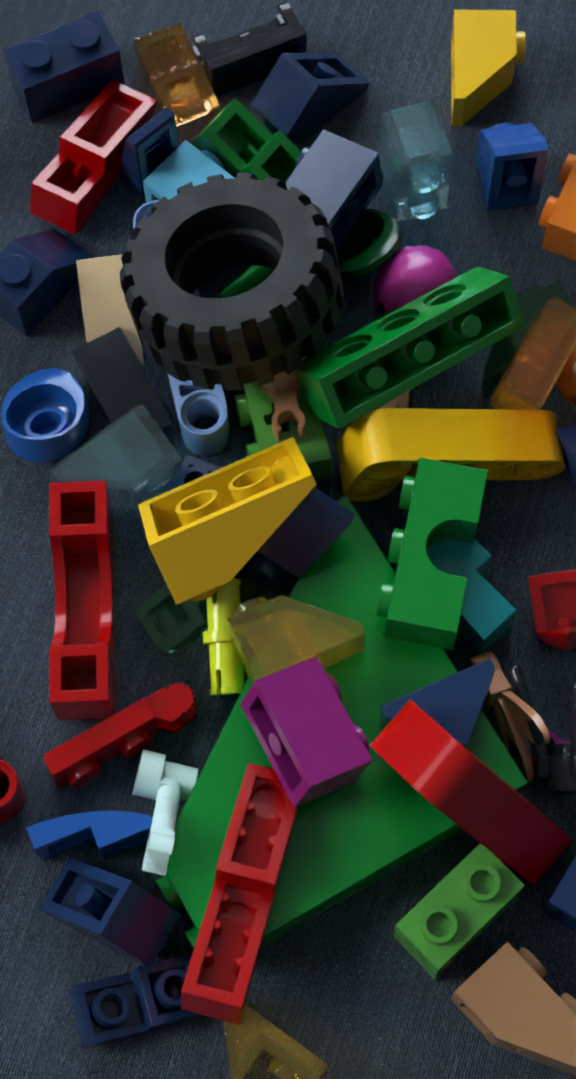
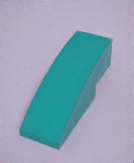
(484, 610)

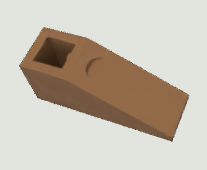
(520, 1010)

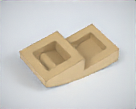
(104, 300)

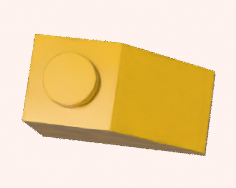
(482, 59)

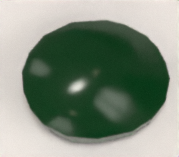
(368, 245)

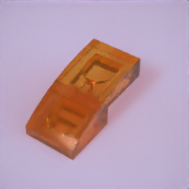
(175, 74)

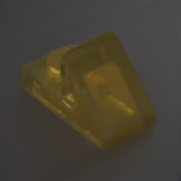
(259, 1037)

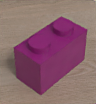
(306, 731)

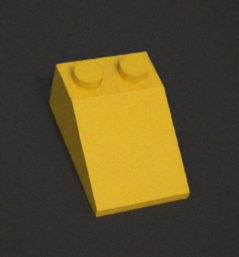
(223, 518)

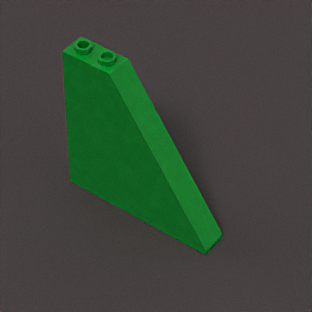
(358, 830)

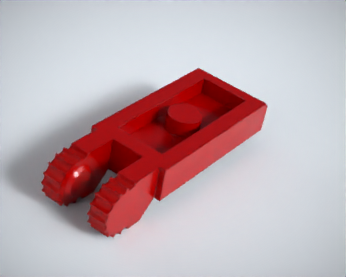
(122, 734)

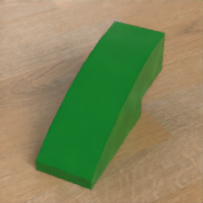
(247, 145)

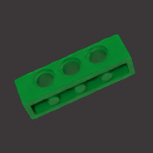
(409, 346)

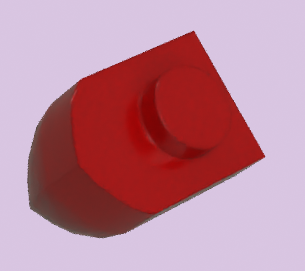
(555, 608)

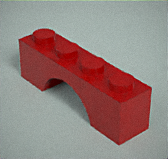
(84, 601)

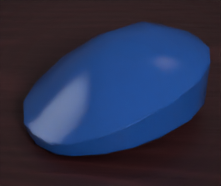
(45, 415)

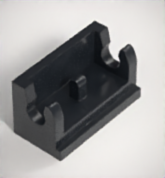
(250, 53)

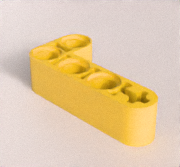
(389, 441)

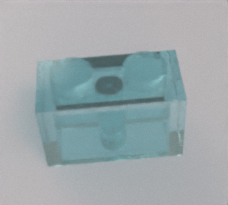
(415, 160)

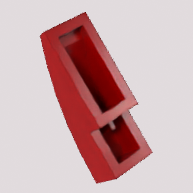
(89, 157)

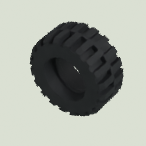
(222, 228)

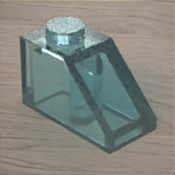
(125, 454)

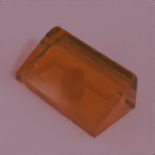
(538, 359)

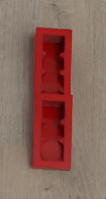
(240, 898)

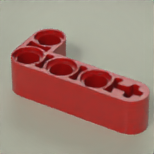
(470, 793)

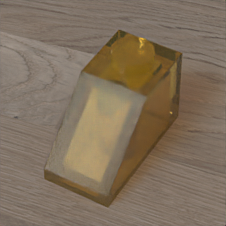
(288, 632)

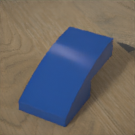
(112, 830)

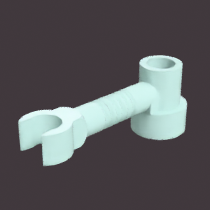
(167, 785)

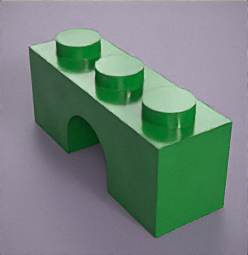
(442, 506)

